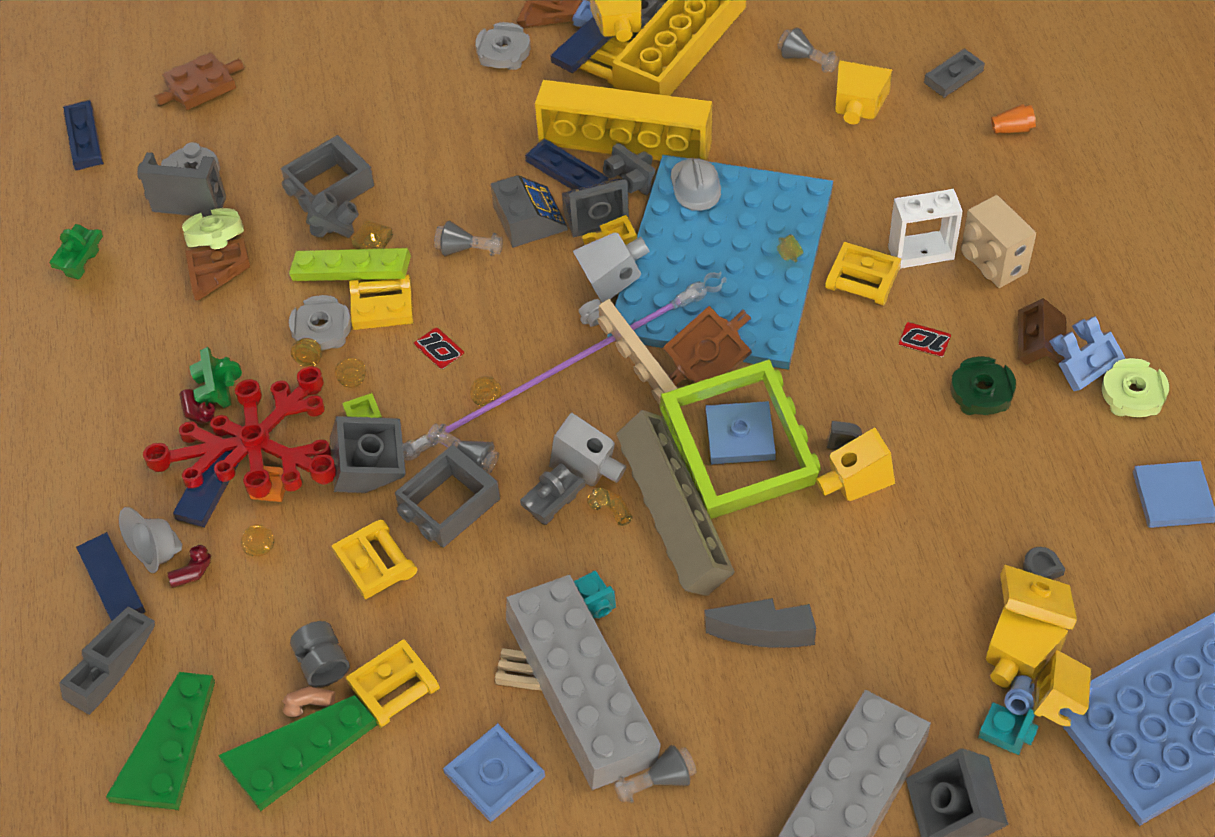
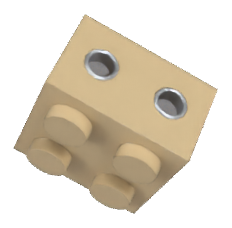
(998, 241)

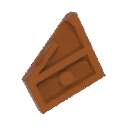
(547, 12)
(215, 267)

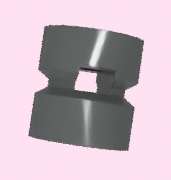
(319, 654)

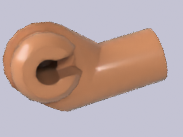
(305, 696)

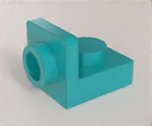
(597, 597)
(1008, 729)

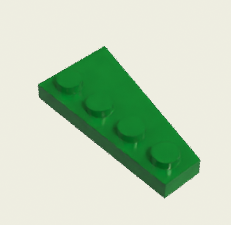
(165, 752)
(290, 754)

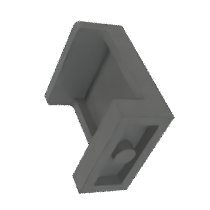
(182, 189)

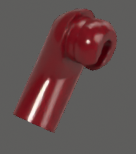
(194, 411)
(195, 568)

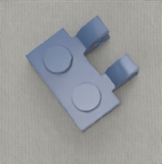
(1090, 361)

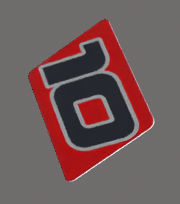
(924, 339)
(439, 348)

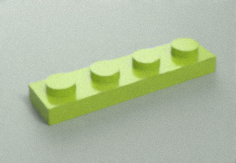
(350, 264)

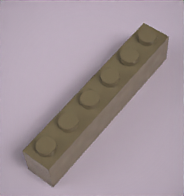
(674, 504)

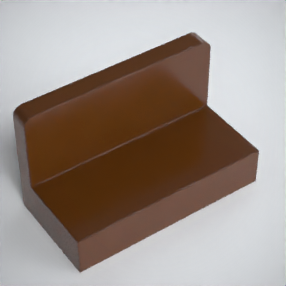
(1036, 327)

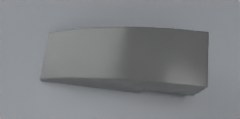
(762, 625)
(106, 660)

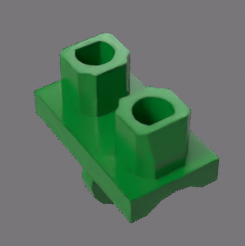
(76, 248)
(218, 377)

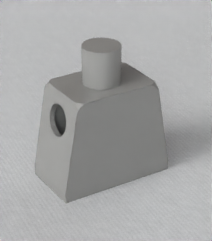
(611, 263)
(585, 452)

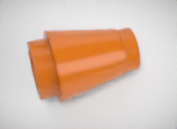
(1014, 120)

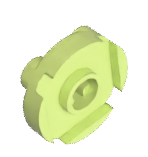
(212, 229)
(1129, 402)

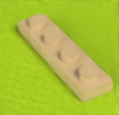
(630, 345)

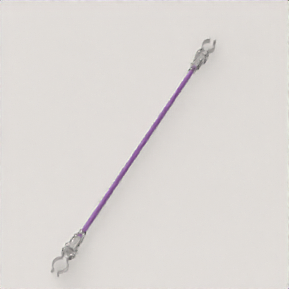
(693, 293)

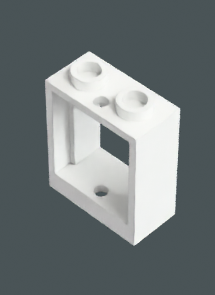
(939, 244)

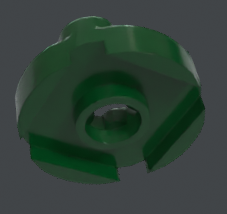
(983, 401)

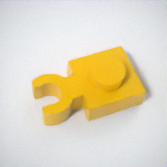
(620, 225)

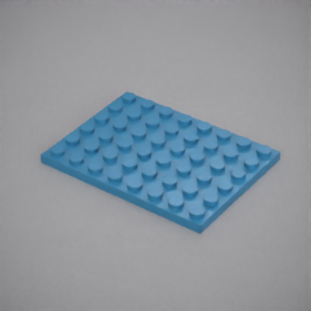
(741, 242)

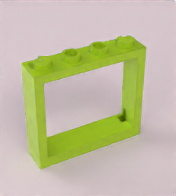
(759, 492)

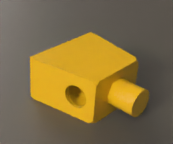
(617, 17)
(861, 90)
(859, 467)
(1022, 646)

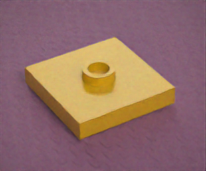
(1038, 597)

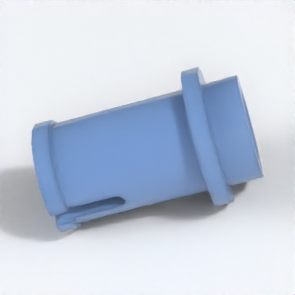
(1020, 697)

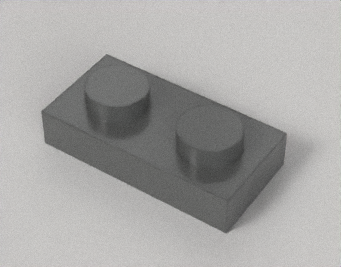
(954, 73)

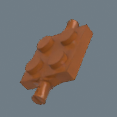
(199, 81)
(707, 347)

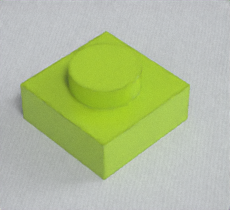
(362, 407)

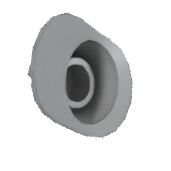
(696, 184)
(148, 538)

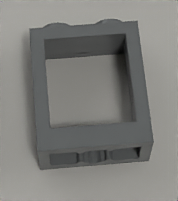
(321, 159)
(448, 463)

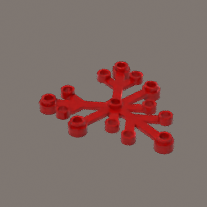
(253, 439)

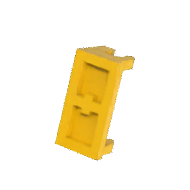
(1062, 685)

